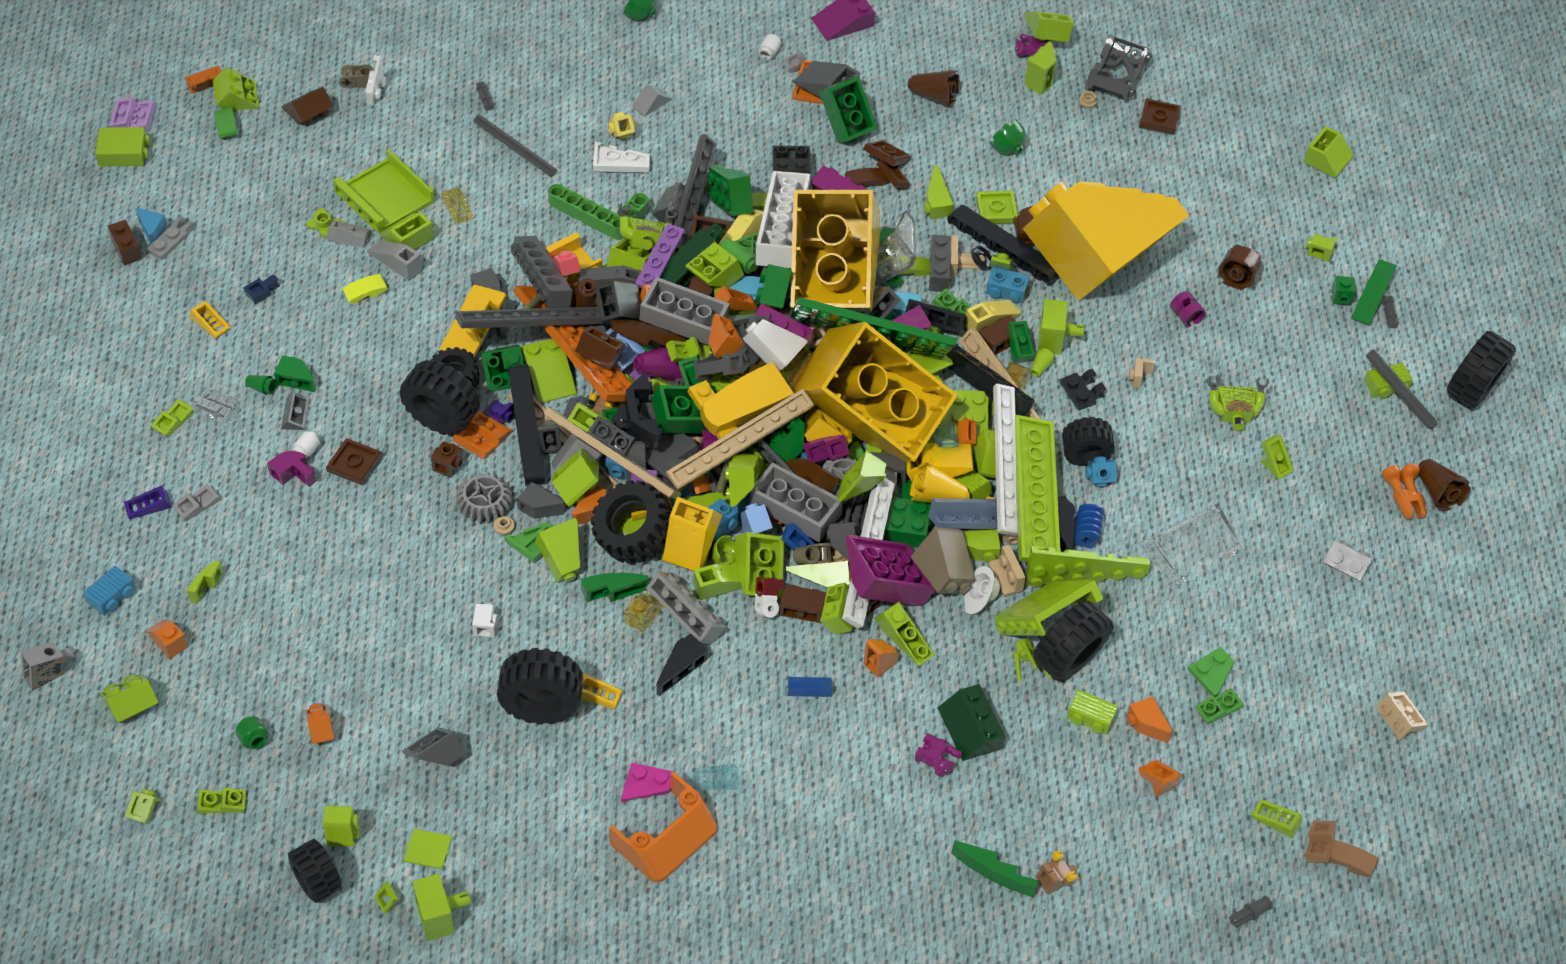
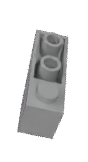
(397, 257)

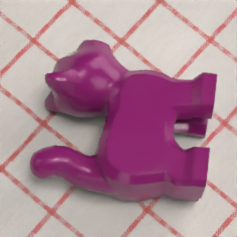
(1031, 49)
(933, 753)

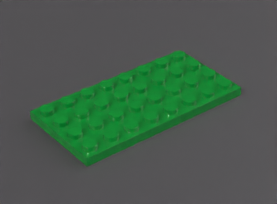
(899, 334)

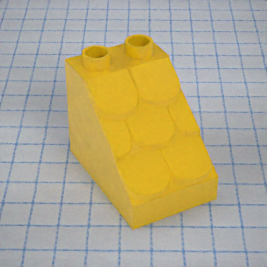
(1098, 230)
(835, 247)
(875, 390)

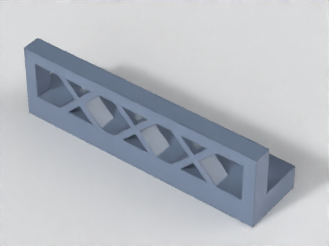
(964, 513)

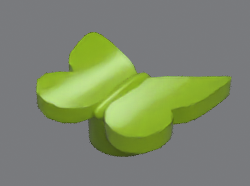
(321, 221)

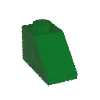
(294, 374)

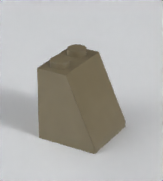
(945, 561)

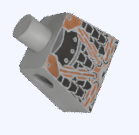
(44, 664)

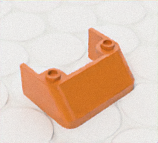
(676, 844)

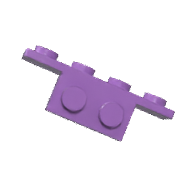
(660, 255)

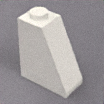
(773, 343)

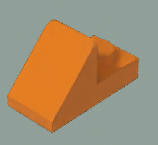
(1160, 775)

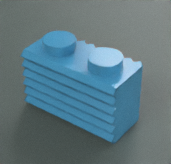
(109, 590)

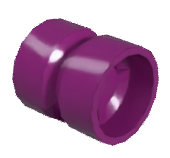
(1187, 308)

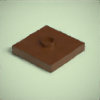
(1160, 116)
(887, 152)
(354, 461)

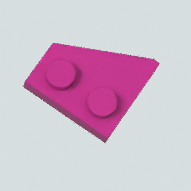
(645, 782)

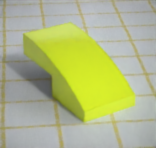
(370, 285)

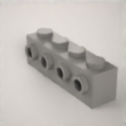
(685, 607)

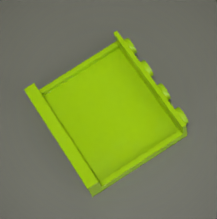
(385, 192)
(1026, 615)

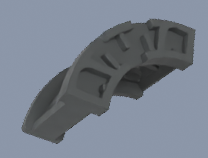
(1123, 86)
(730, 363)

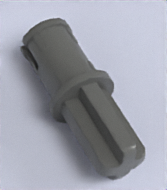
(1250, 911)

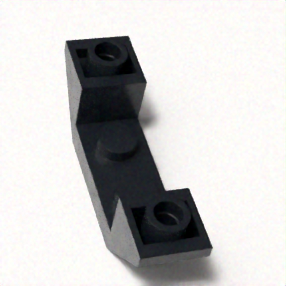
(641, 429)

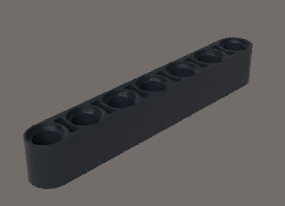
(1001, 241)
(985, 378)
(526, 424)

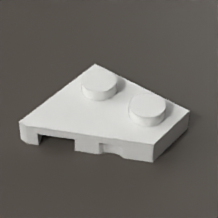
(375, 82)

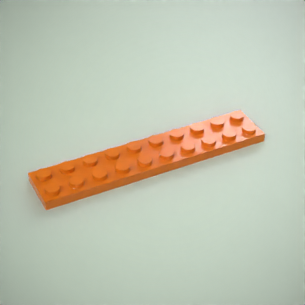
(608, 383)

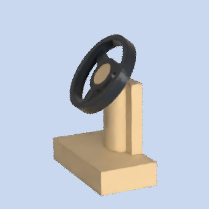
(967, 261)

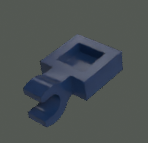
(261, 289)

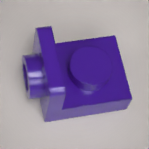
(500, 412)

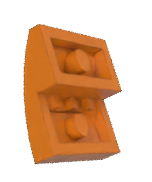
(486, 429)

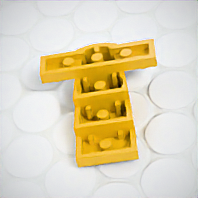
(739, 400)

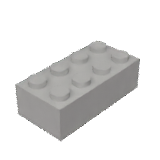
(681, 310)
(796, 501)

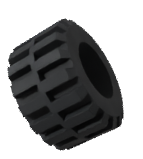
(461, 361)
(1087, 439)
(314, 870)

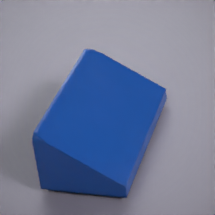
(795, 537)
(810, 686)

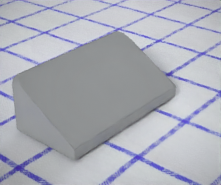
(348, 234)

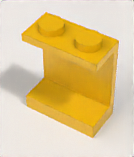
(573, 244)

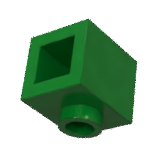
(1343, 290)

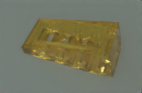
(451, 194)

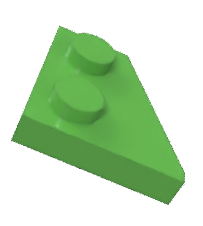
(526, 543)
(1212, 670)

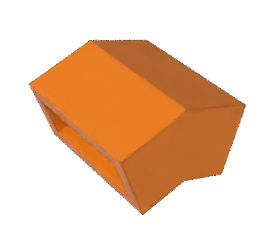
(966, 431)

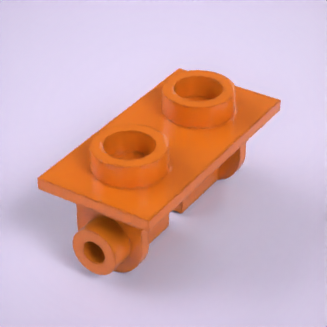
(202, 80)

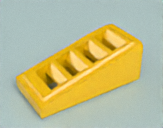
(205, 307)
(588, 696)

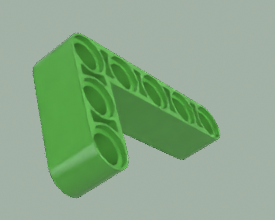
(593, 213)

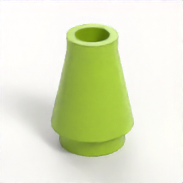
(1041, 362)

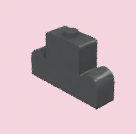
(671, 451)

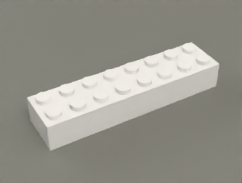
(776, 227)

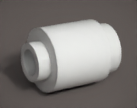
(769, 46)
(306, 443)

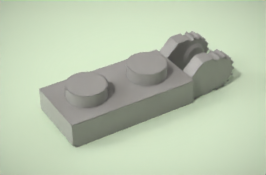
(170, 238)

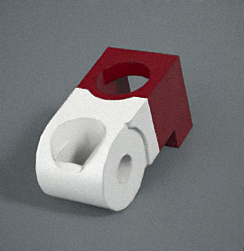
(766, 596)

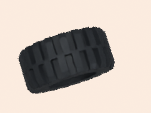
(1481, 369)
(439, 397)
(616, 506)
(1073, 640)
(540, 686)

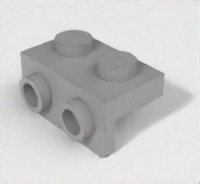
(1348, 560)

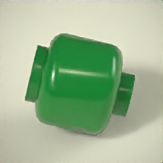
(252, 732)

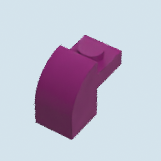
(291, 464)

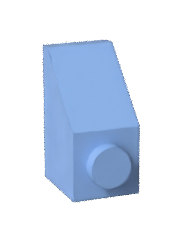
(755, 519)

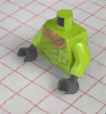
(642, 232)
(1236, 403)

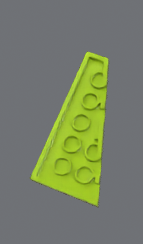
(1080, 565)

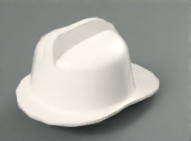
(984, 585)

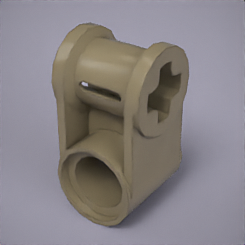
(357, 76)
(815, 554)

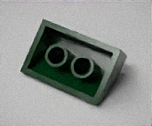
(972, 723)

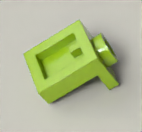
(142, 805)

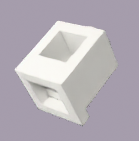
(484, 621)

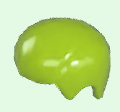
(724, 551)

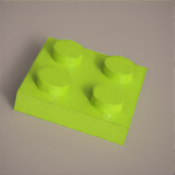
(997, 206)

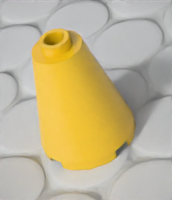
(935, 484)

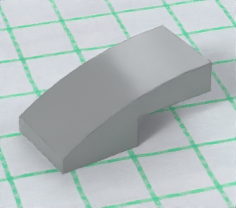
(192, 505)

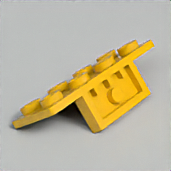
(471, 338)

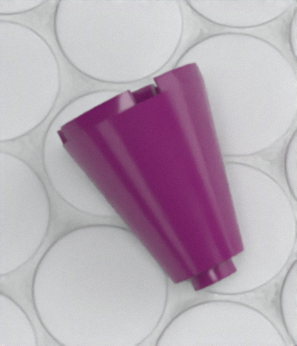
(657, 364)

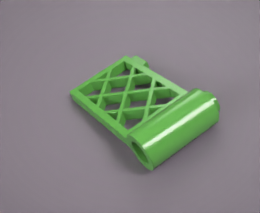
(745, 255)

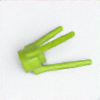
(1024, 651)

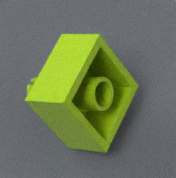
(1055, 327)
(436, 906)

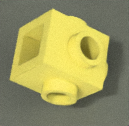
(627, 122)

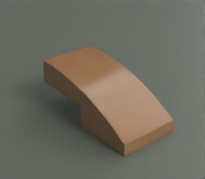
(1321, 841)
(1355, 858)

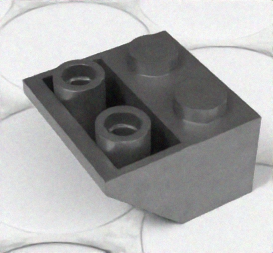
(671, 201)

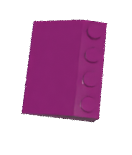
(886, 571)

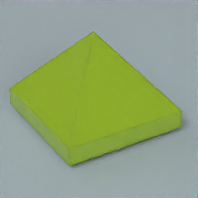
(386, 891)

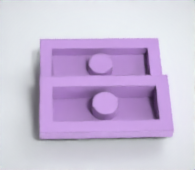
(125, 113)

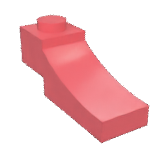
(566, 262)

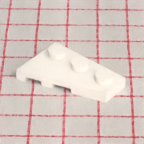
(613, 160)

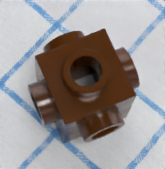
(446, 459)

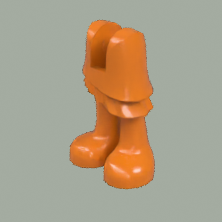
(1406, 498)

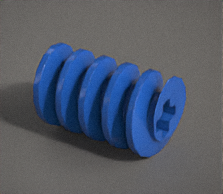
(1088, 525)

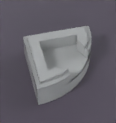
(794, 61)

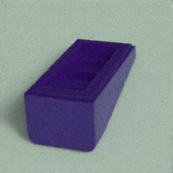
(157, 506)

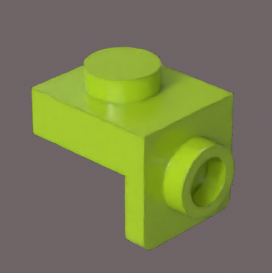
(683, 350)

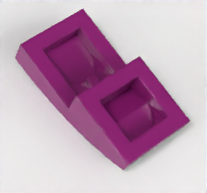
(827, 447)

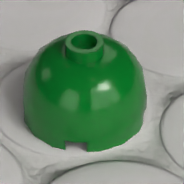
(639, 9)
(1009, 139)

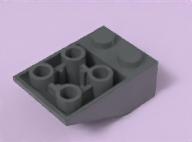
(822, 75)

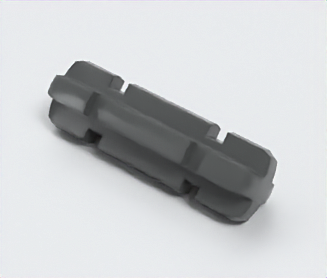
(484, 95)
(1390, 312)

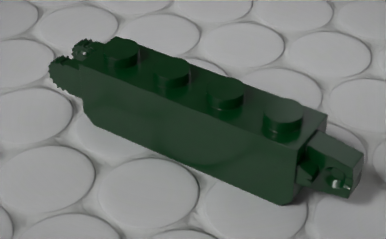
(676, 270)

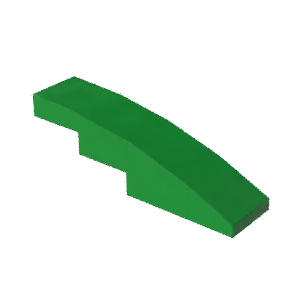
(1374, 292)
(986, 864)

